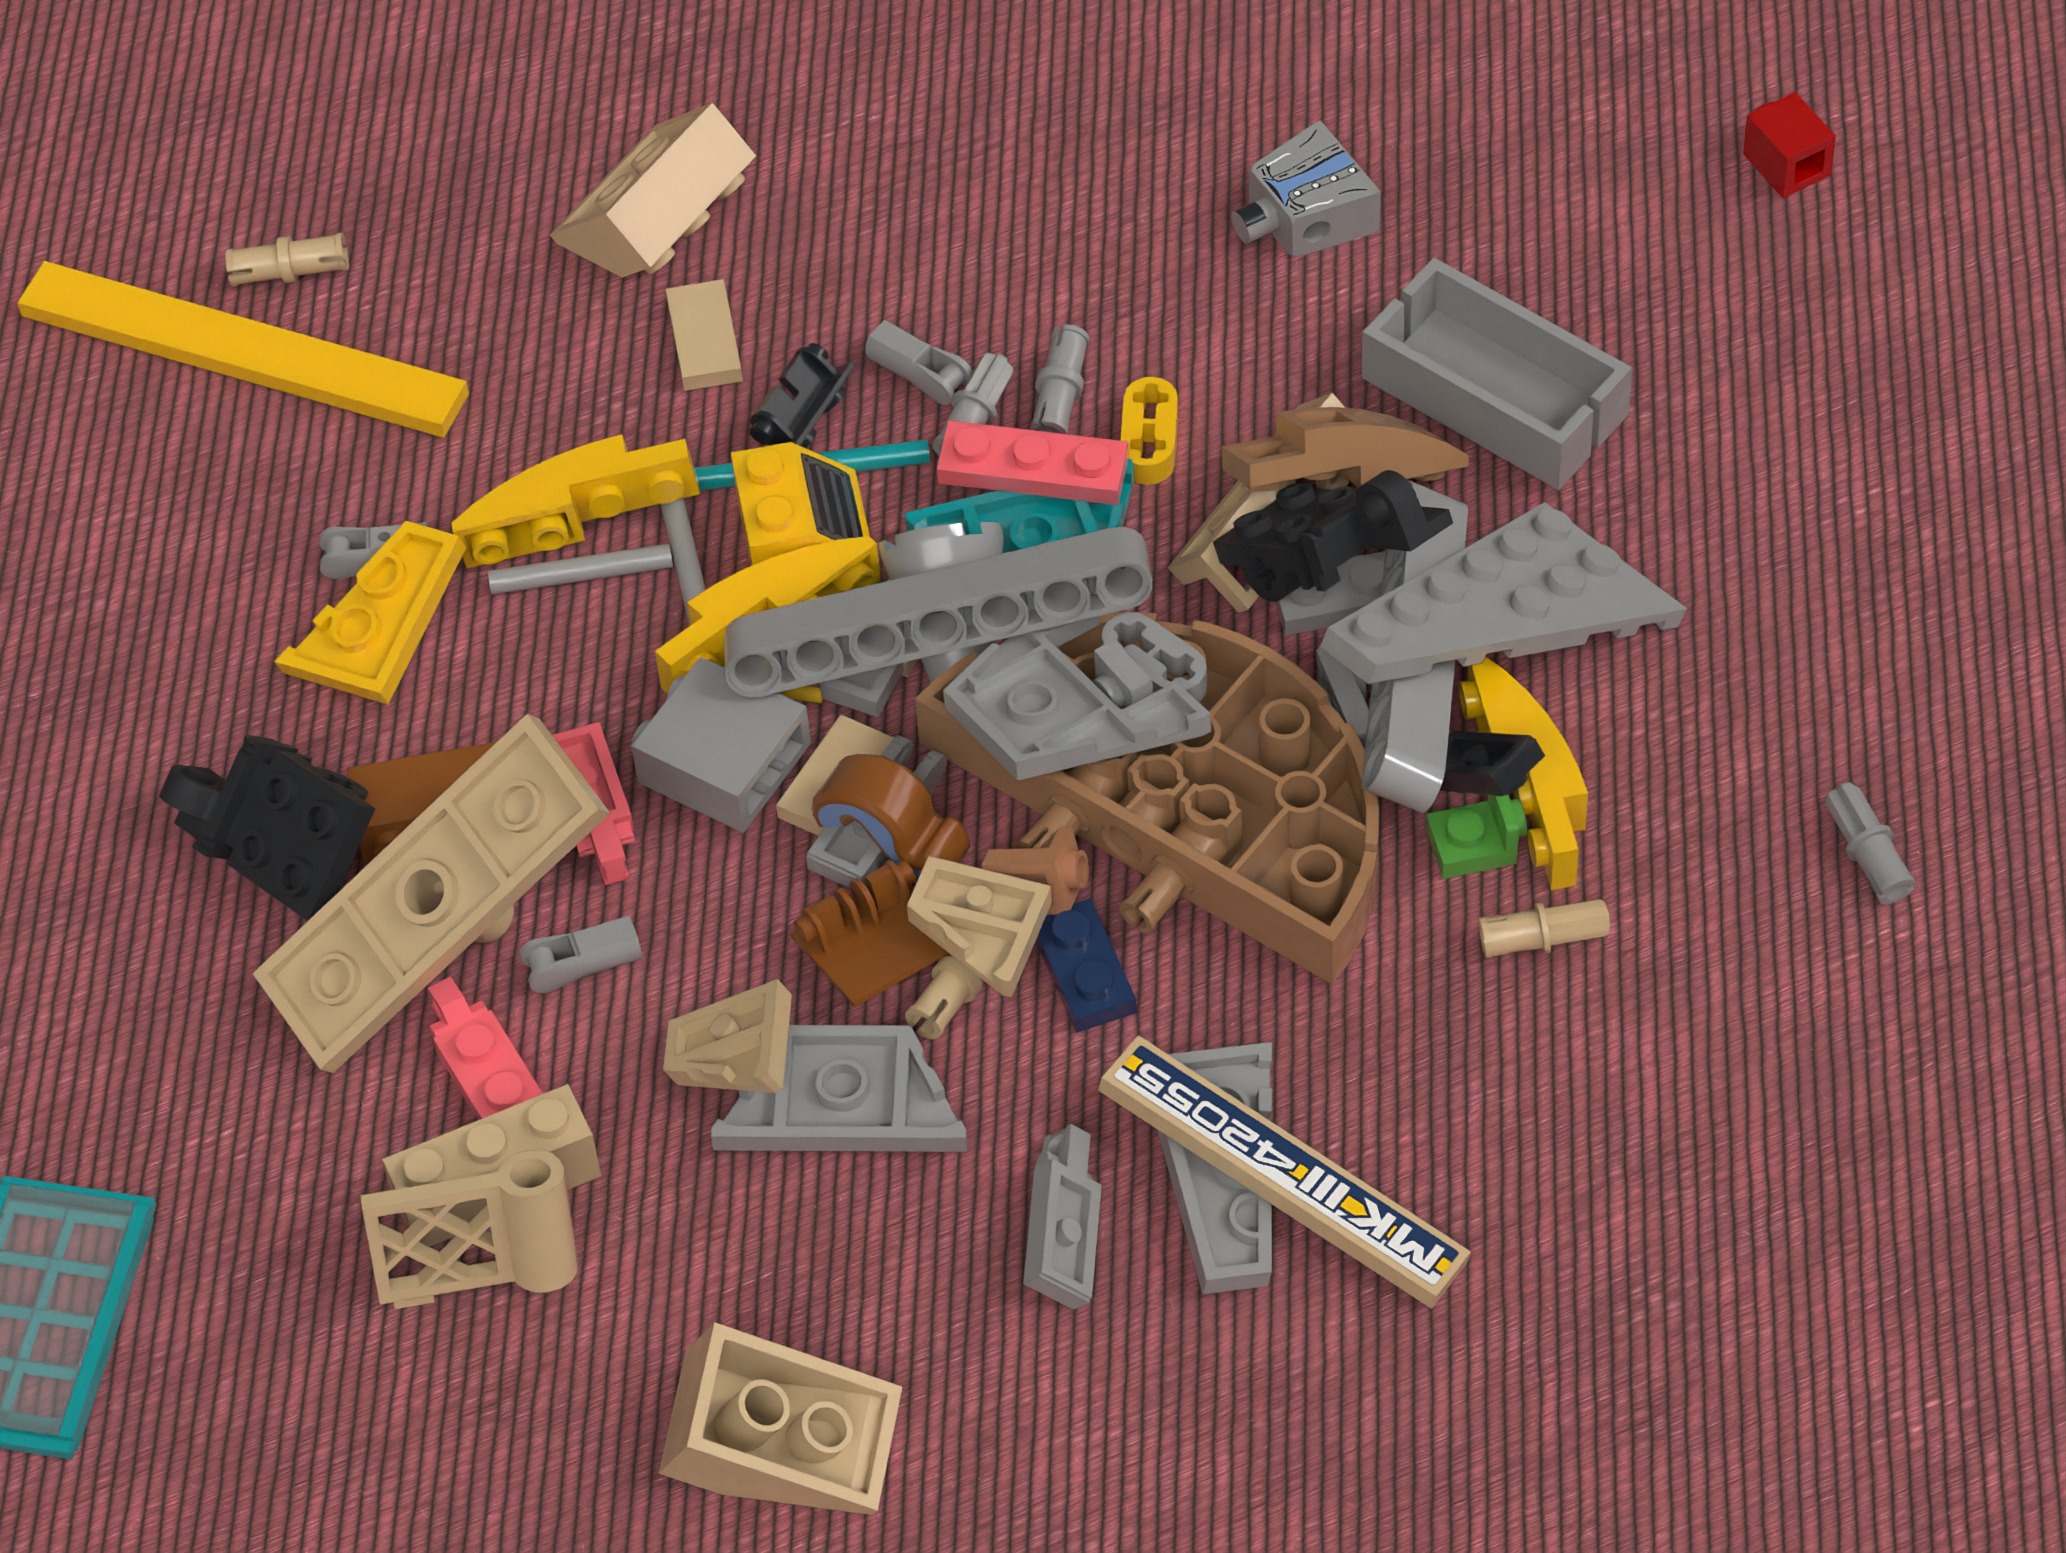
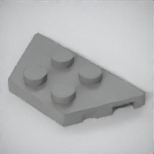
(847, 1094)

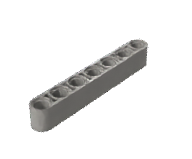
(967, 616)
(1412, 713)

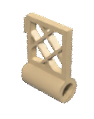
(527, 1223)

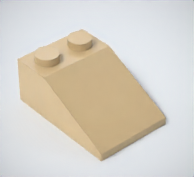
(779, 1425)

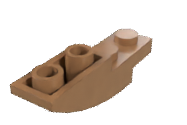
(1340, 442)

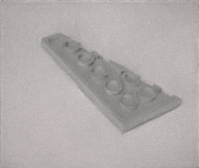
(1513, 591)

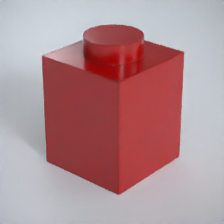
(1789, 144)

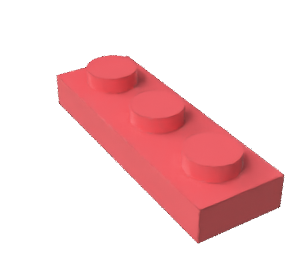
(1033, 462)

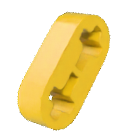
(1159, 430)

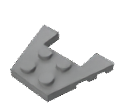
(1048, 716)

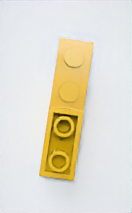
(552, 499)
(769, 584)
(1554, 787)

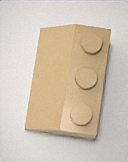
(657, 193)

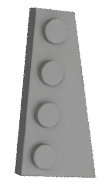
(1222, 1218)

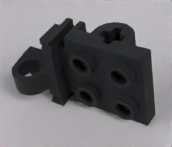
(1317, 529)
(274, 820)

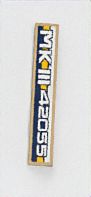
(1284, 1171)

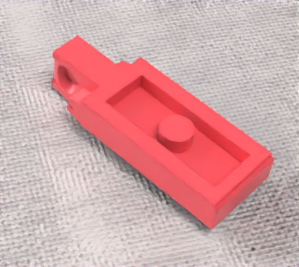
(592, 758)
(478, 1053)

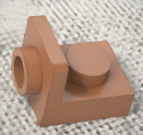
(1059, 866)

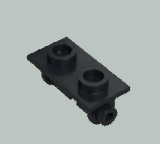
(815, 391)

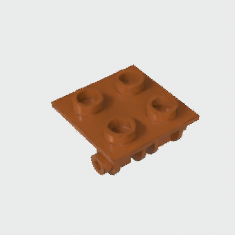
(867, 939)

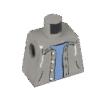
(1308, 196)

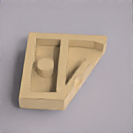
(980, 918)
(732, 1042)

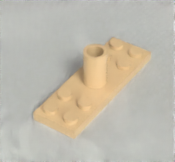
(431, 893)

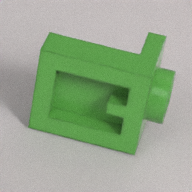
(1476, 835)

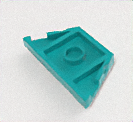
(1025, 517)

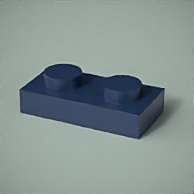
(1085, 967)

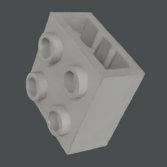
(719, 747)

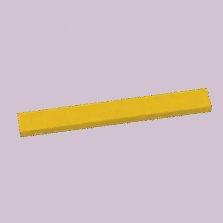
(244, 349)

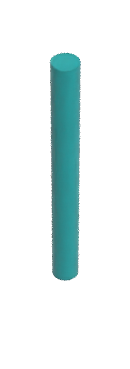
(858, 458)

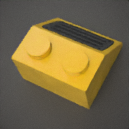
(795, 499)

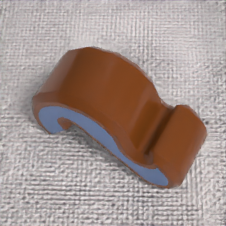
(891, 809)

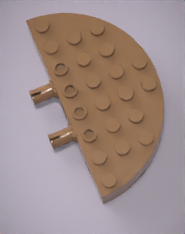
(1243, 821)

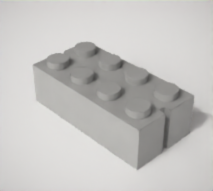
(1496, 373)

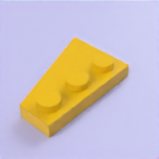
(379, 623)

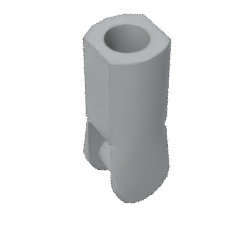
(915, 361)
(351, 548)
(573, 955)

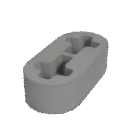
(1159, 653)

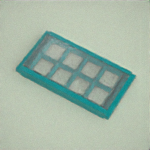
(62, 1298)

